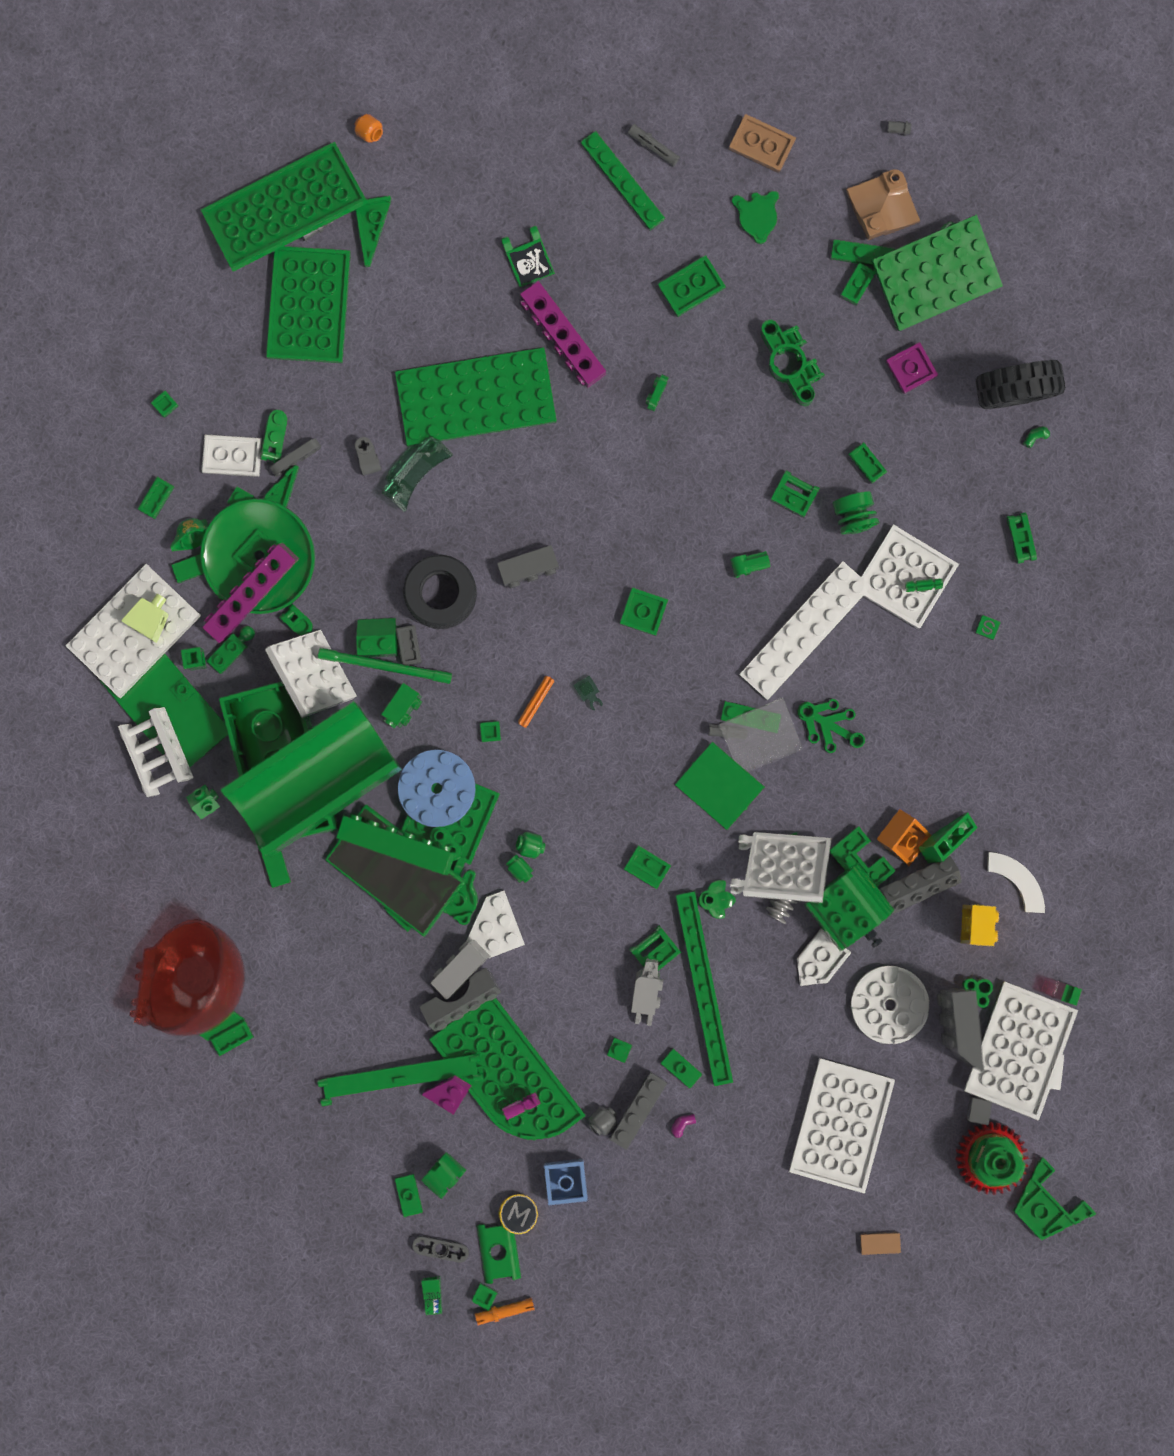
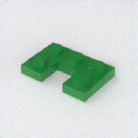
(846, 856)

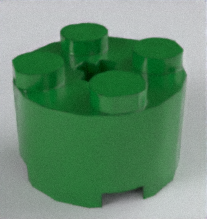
(443, 1175)

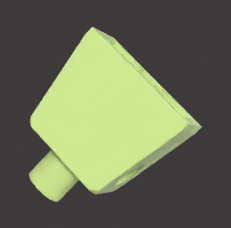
(147, 617)

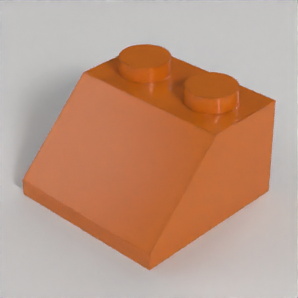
(903, 837)

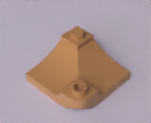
(883, 205)

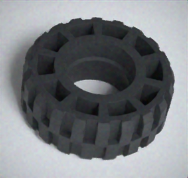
(1020, 384)

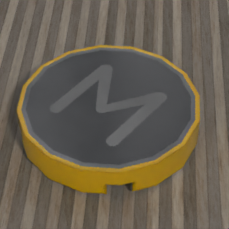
(518, 1214)

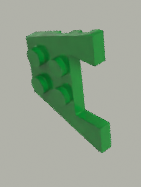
(1042, 1211)

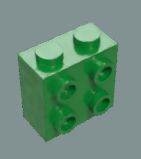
(401, 706)

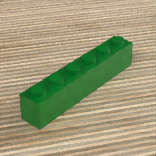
(396, 845)

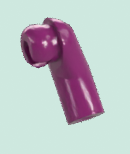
(680, 1124)

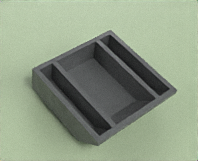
(961, 1025)

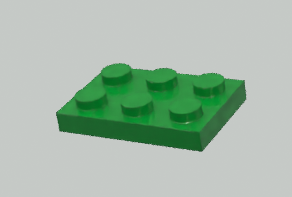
(691, 286)

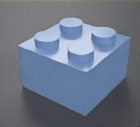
(565, 1181)

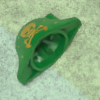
(189, 534)

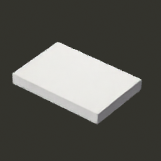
(231, 455)

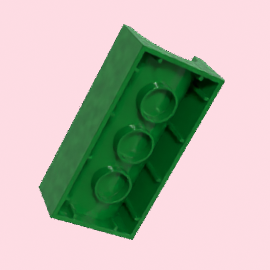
(260, 726)
(312, 779)

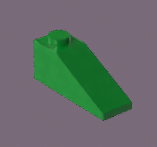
(948, 839)

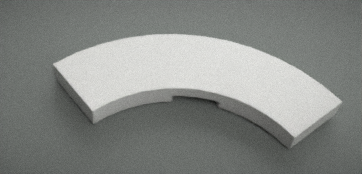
(1021, 877)

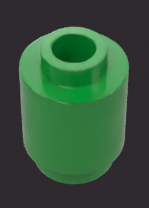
(519, 869)

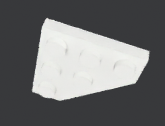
(496, 926)

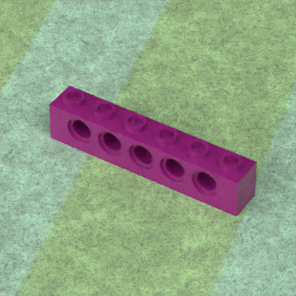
(538, 294)
(286, 560)

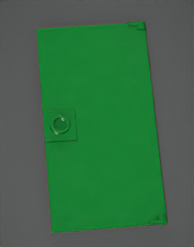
(190, 715)

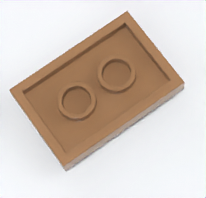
(762, 143)

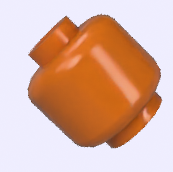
(368, 128)

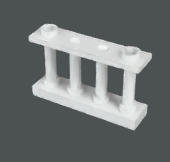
(171, 745)

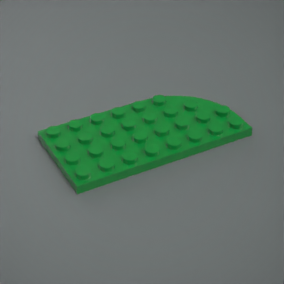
(510, 1073)

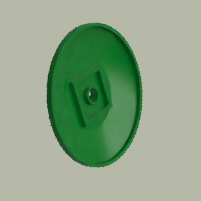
(239, 533)

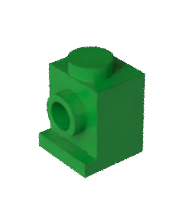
(193, 659)

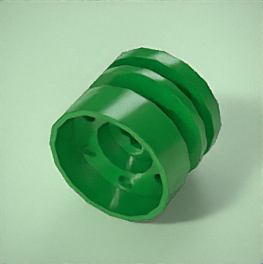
(855, 511)

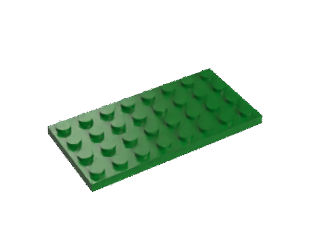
(284, 206)
(476, 396)

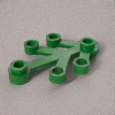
(827, 724)

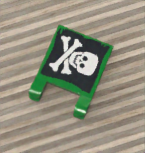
(529, 260)

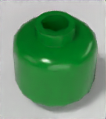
(530, 845)

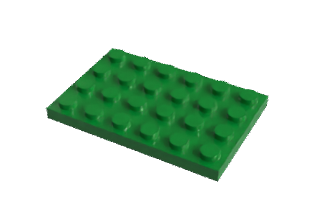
(937, 272)
(308, 304)

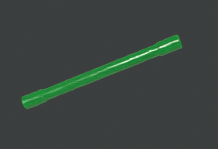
(435, 675)

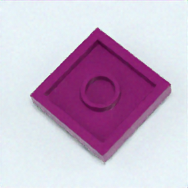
(911, 368)

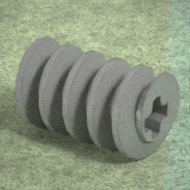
(779, 909)

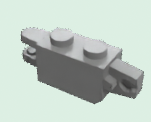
(646, 991)

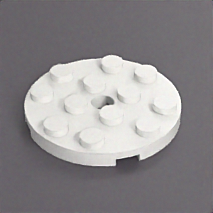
(910, 1004)

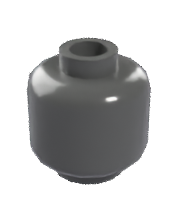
(602, 1121)

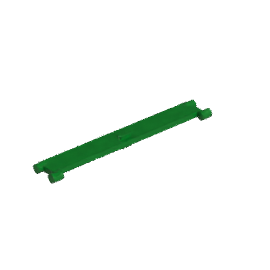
(400, 1076)

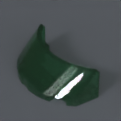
(411, 468)

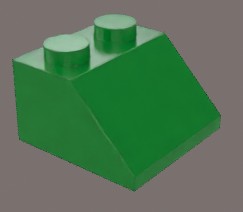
(376, 637)

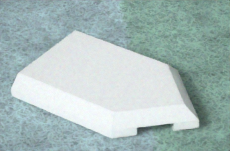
(820, 960)

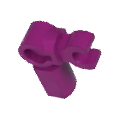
(520, 1106)

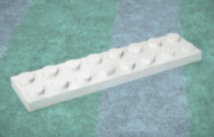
(805, 630)

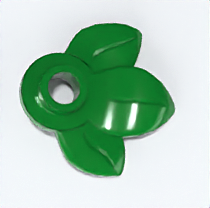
(719, 899)

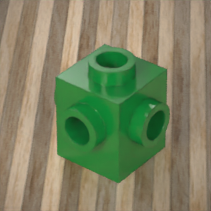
(203, 801)

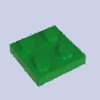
(643, 611)

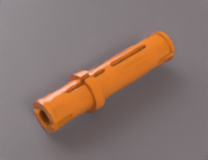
(504, 1311)

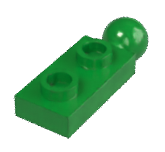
(231, 650)

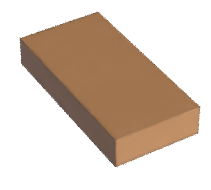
(880, 1243)

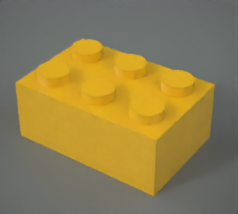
(979, 925)

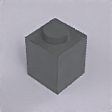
(979, 1110)

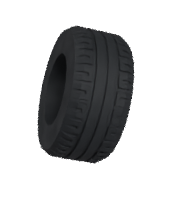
(421, 573)

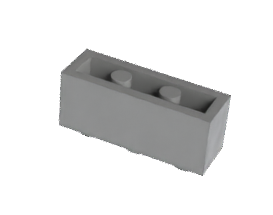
(459, 968)

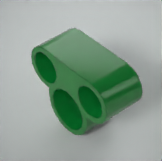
(979, 994)

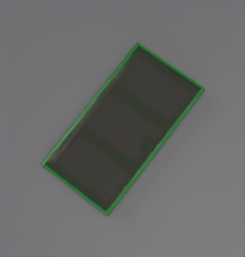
(403, 888)

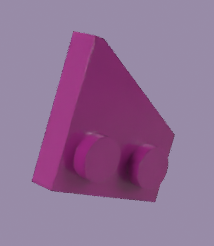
(448, 1093)

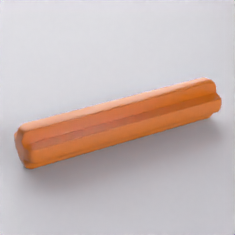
(535, 701)

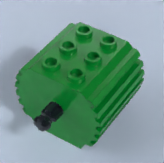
(851, 908)

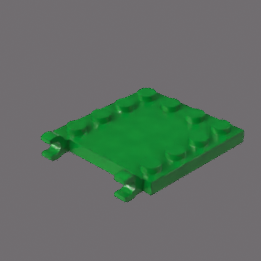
(467, 830)

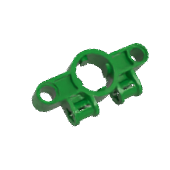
(791, 341)

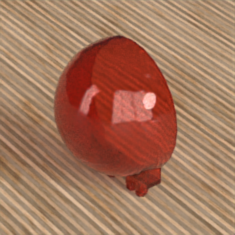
(189, 980)

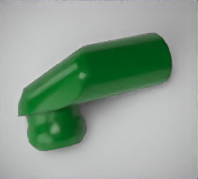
(1039, 432)

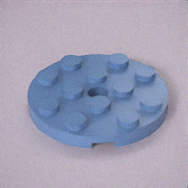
(456, 792)

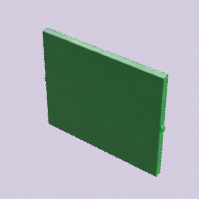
(719, 785)

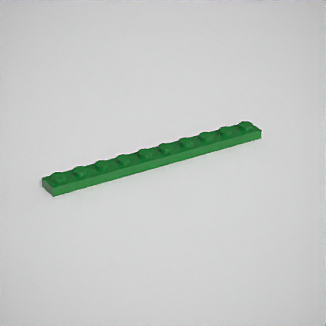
(704, 989)

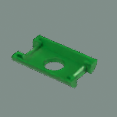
(494, 1268)

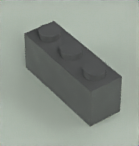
(528, 567)

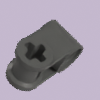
(367, 459)

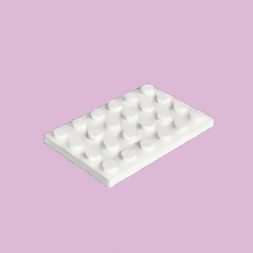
(117, 651)
(1021, 1050)
(841, 1125)

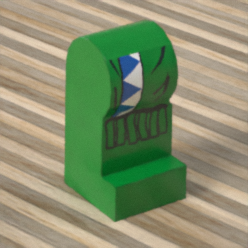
(432, 1295)

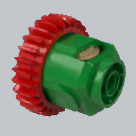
(992, 1158)

